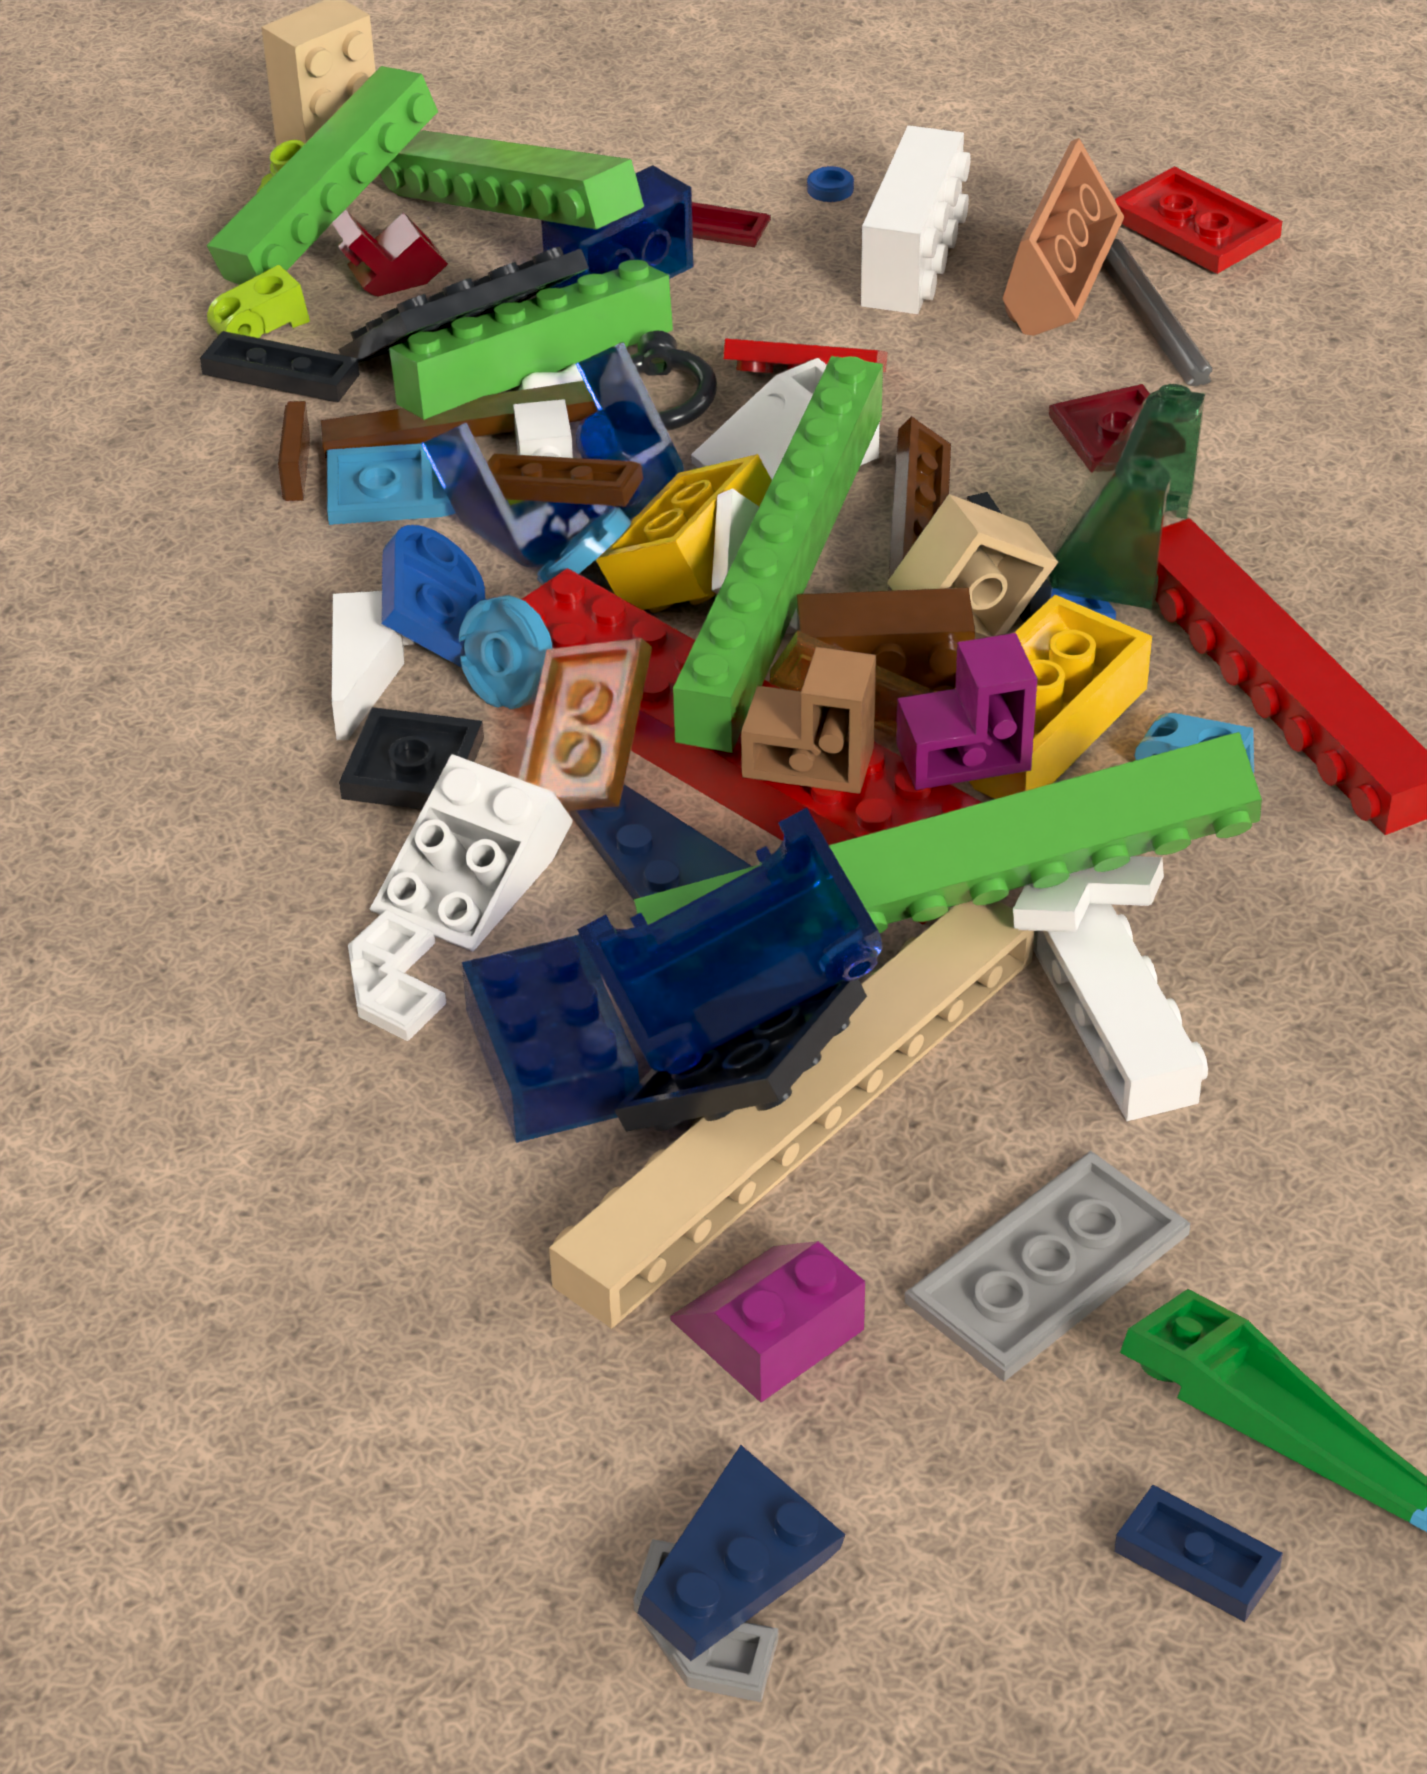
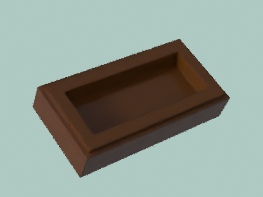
(294, 451)

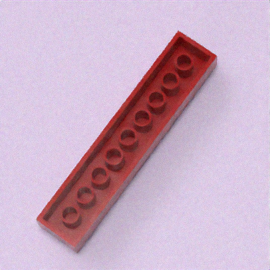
(586, 613)

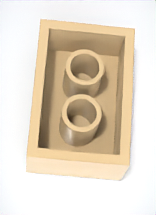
(315, 65)

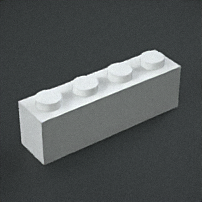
(1123, 1014)

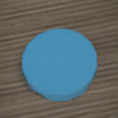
(587, 544)
(504, 651)

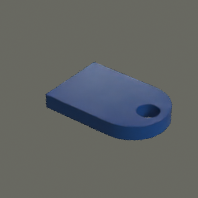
(428, 589)

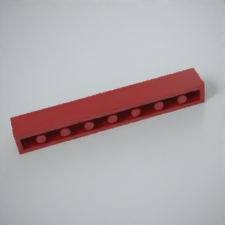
(1292, 680)

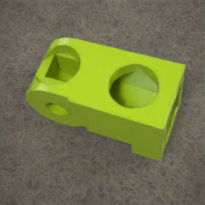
(259, 305)

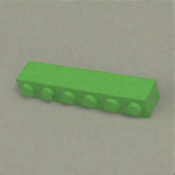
(324, 175)
(528, 337)

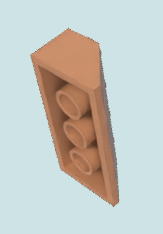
(1062, 246)

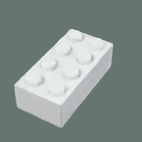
(914, 220)

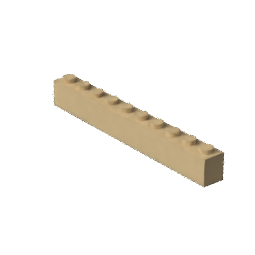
(730, 1163)

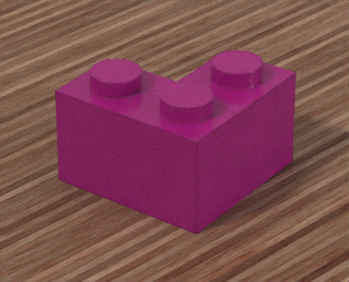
(980, 725)

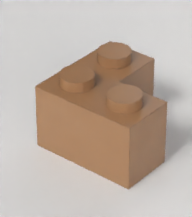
(818, 733)

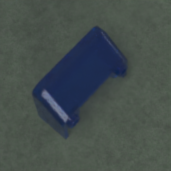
(621, 430)

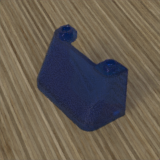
(737, 951)

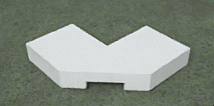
(1064, 905)
(381, 986)

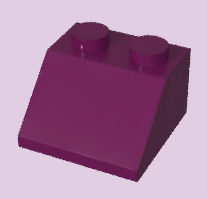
(777, 1315)

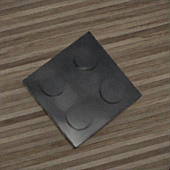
(404, 756)

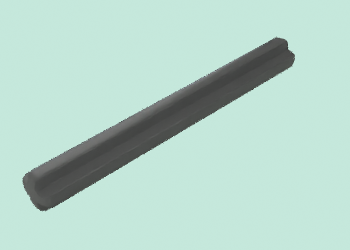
(1157, 315)

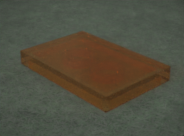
(586, 721)

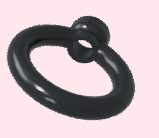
(664, 346)

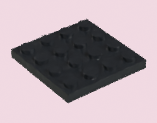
(462, 300)

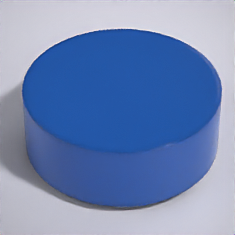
(830, 184)

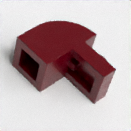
(393, 260)

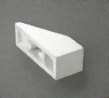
(363, 657)

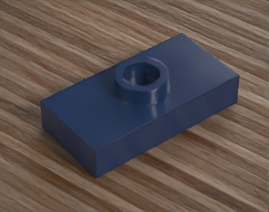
(1198, 1552)

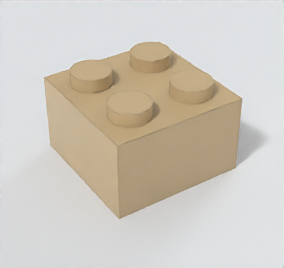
(979, 551)

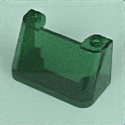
(1117, 522)

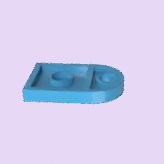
(383, 485)

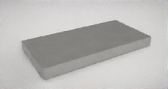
(1046, 1265)

